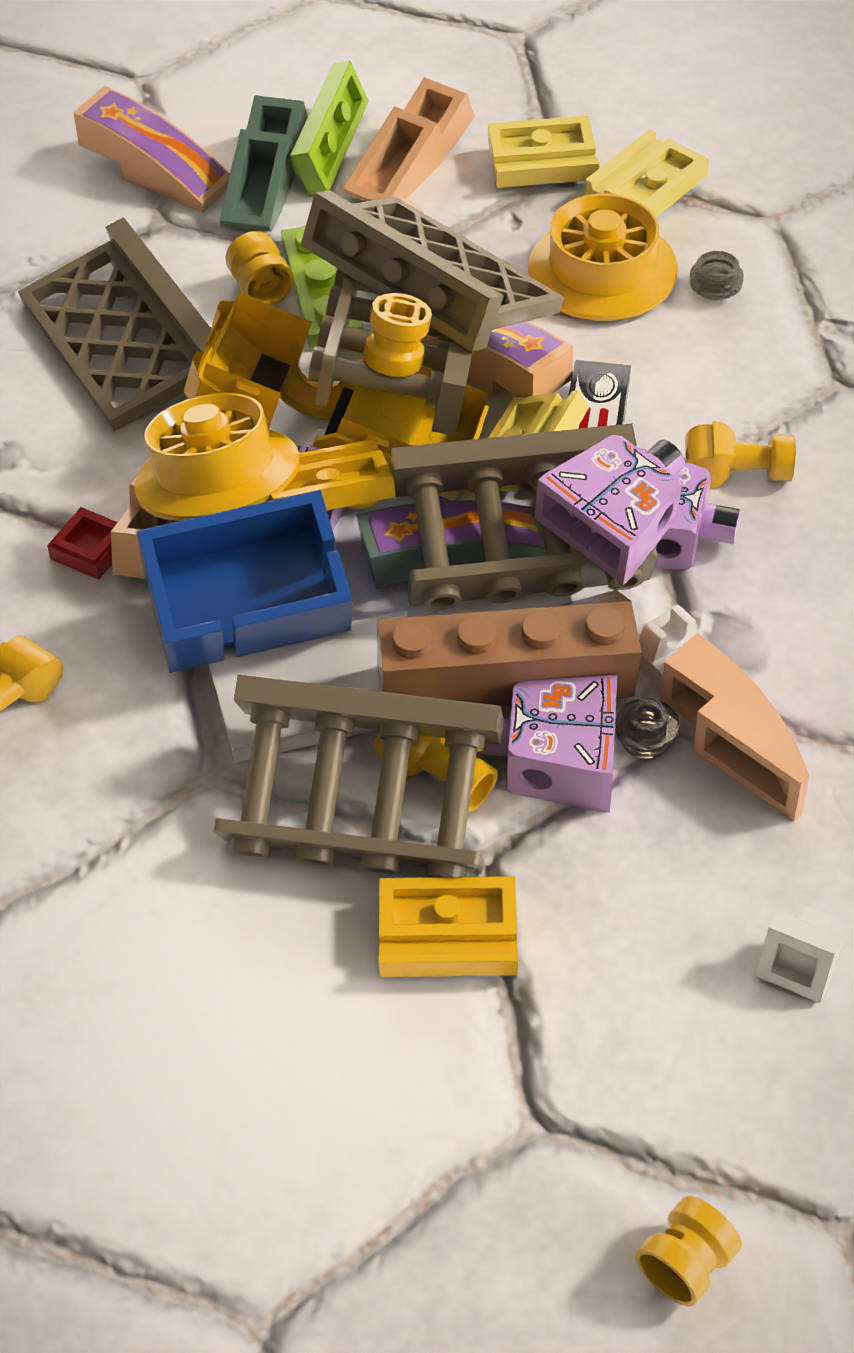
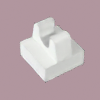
(662, 638)
(800, 953)

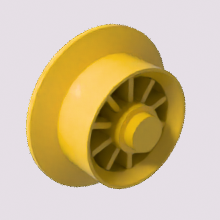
(605, 258)
(212, 458)

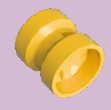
(259, 268)
(398, 327)
(689, 1250)

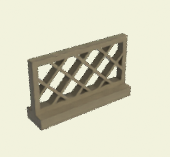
(409, 253)
(155, 292)

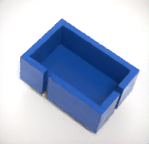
(245, 580)

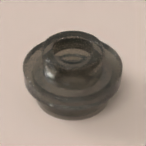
(716, 275)
(646, 740)

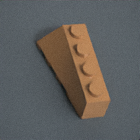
(488, 652)

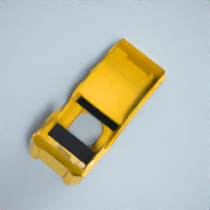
(258, 354)

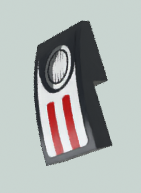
(604, 390)

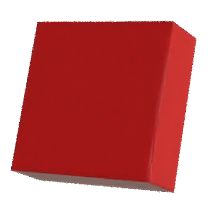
(84, 543)

